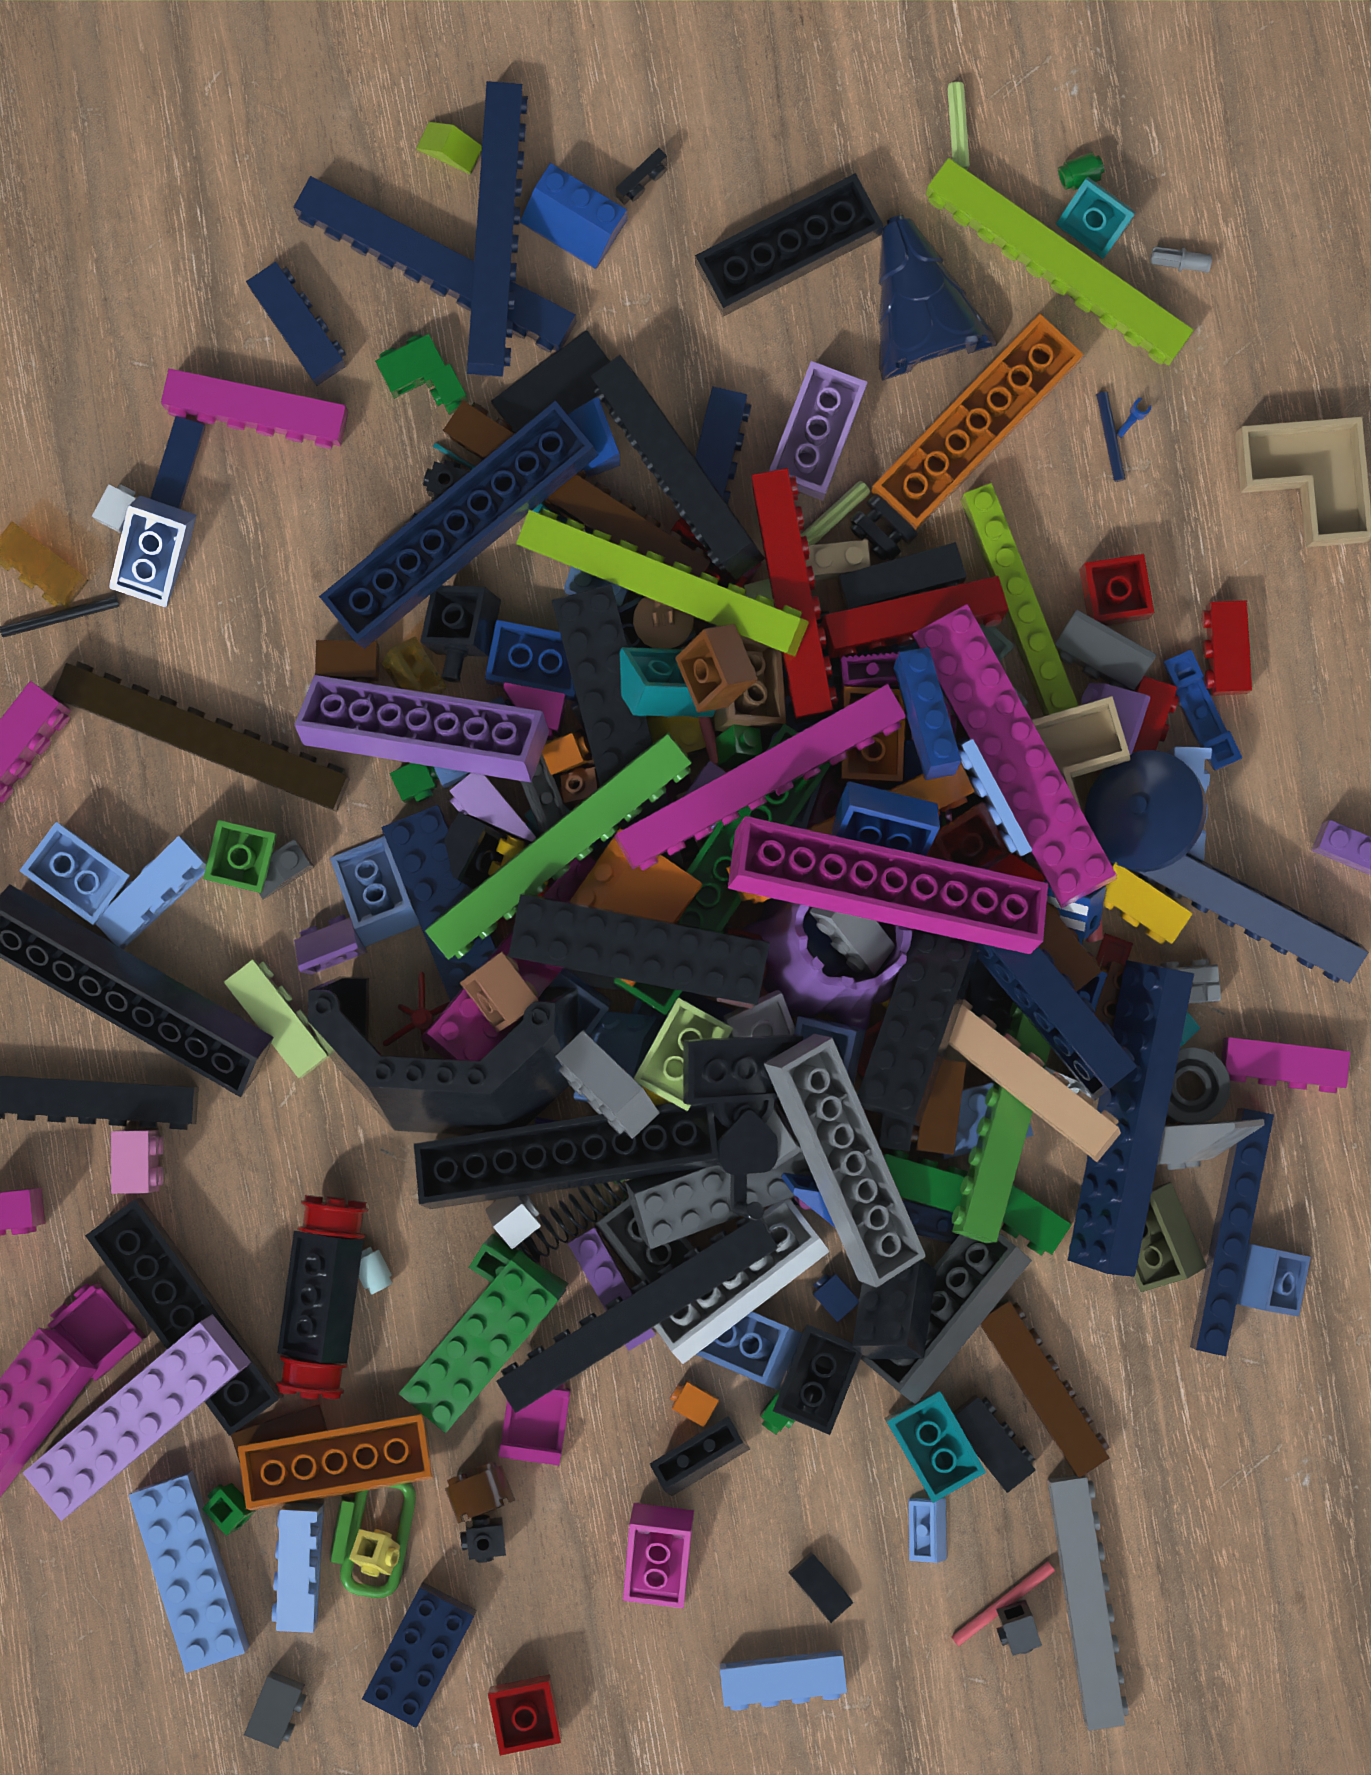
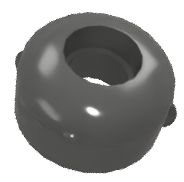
(1215, 1087)

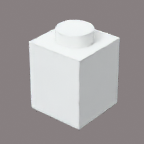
(113, 507)

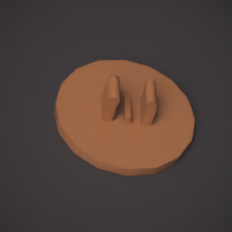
(661, 625)

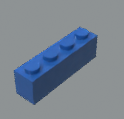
(927, 713)

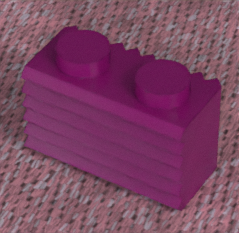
(868, 671)

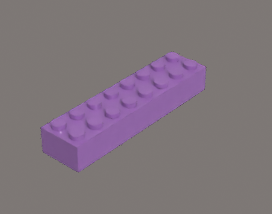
(422, 728)

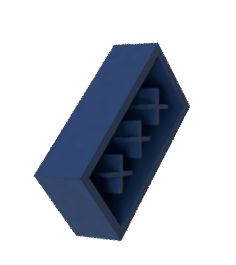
(419, 1654)

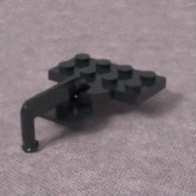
(735, 1078)

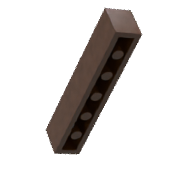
(1044, 1389)

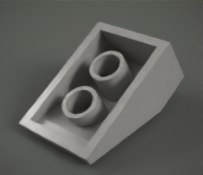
(1190, 1143)

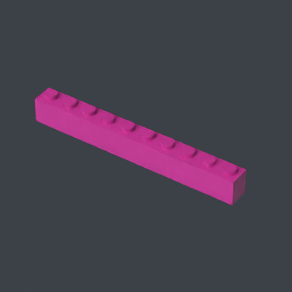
(760, 777)

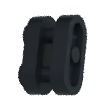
(865, 527)

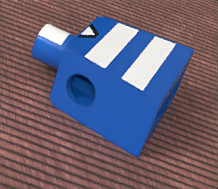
(1083, 914)

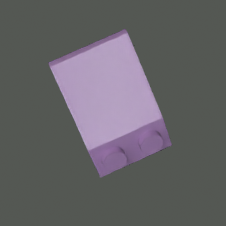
(485, 804)

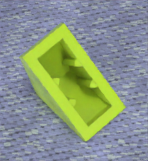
(450, 146)

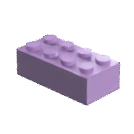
(818, 428)

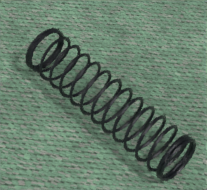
(529, 1241)

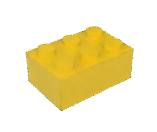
(1145, 905)

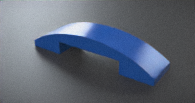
(1200, 710)

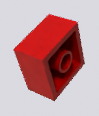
(1117, 590)
(525, 1714)

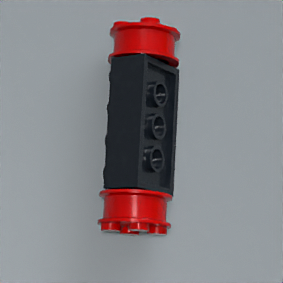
(321, 1297)

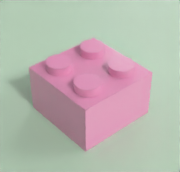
(136, 1161)

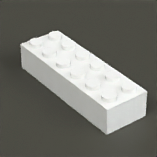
(727, 1304)

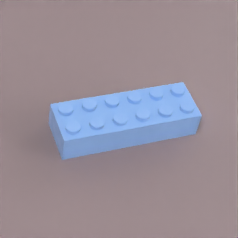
(189, 1571)

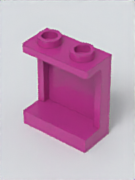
(97, 1328)
(536, 1430)

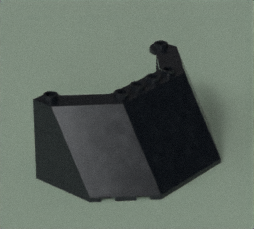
(448, 1094)

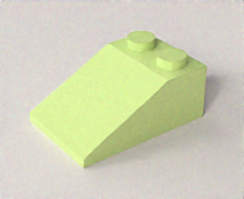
(663, 1064)

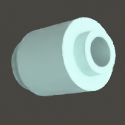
(374, 1271)

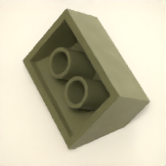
(1168, 1244)

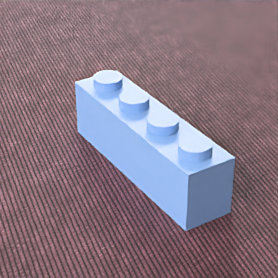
(783, 1679)

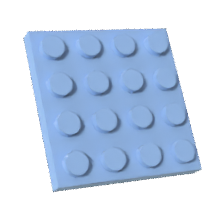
(986, 787)

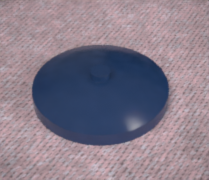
(1147, 811)

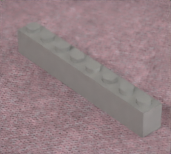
(1086, 1602)

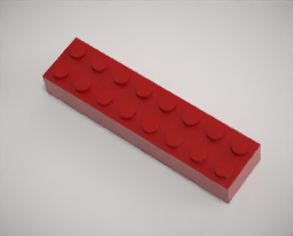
(792, 586)

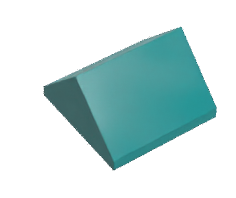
(1095, 218)

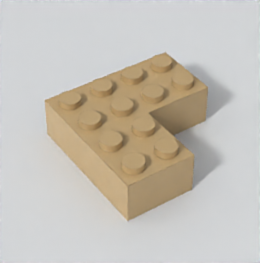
(1321, 460)
(1084, 739)

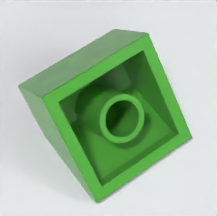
(240, 856)

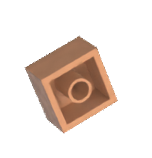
(500, 991)

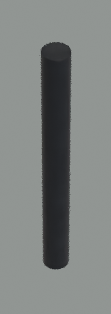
(59, 616)

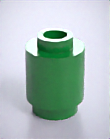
(1078, 169)

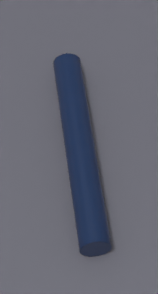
(1110, 436)

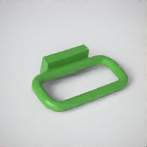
(345, 1532)

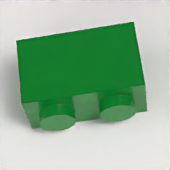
(406, 366)

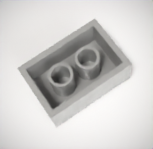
(606, 1085)

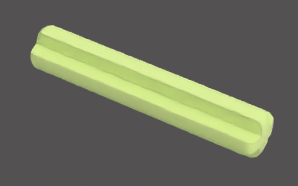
(958, 124)
(836, 512)

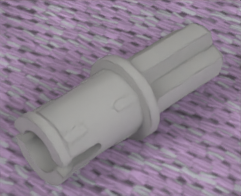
(1181, 259)

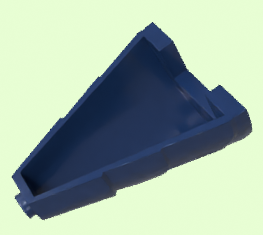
(921, 304)

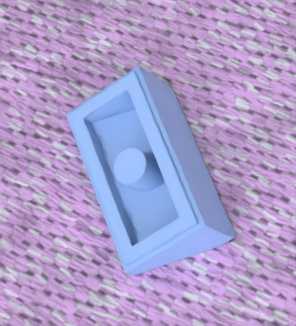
(927, 1530)

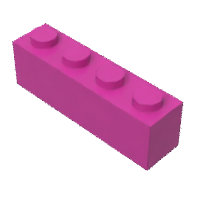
(1286, 1063)

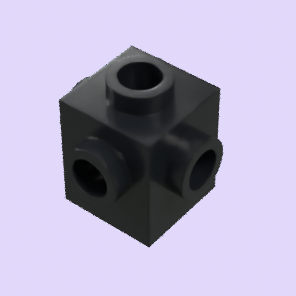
(440, 473)
(483, 1549)

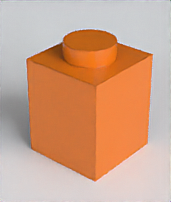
(566, 753)
(693, 1402)

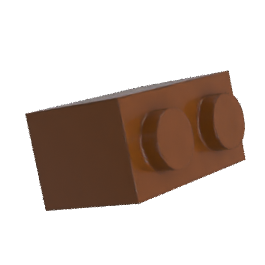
(347, 660)

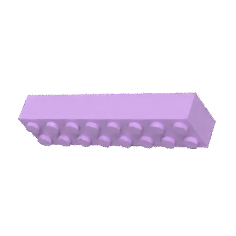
(136, 1417)

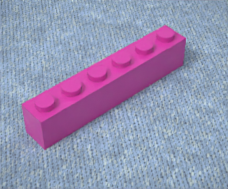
(254, 408)

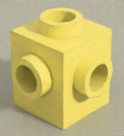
(375, 1552)

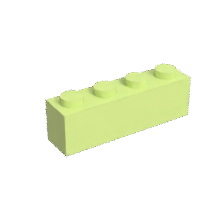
(276, 1016)

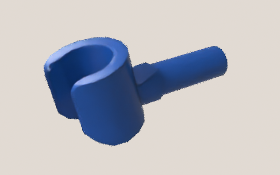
(1134, 415)

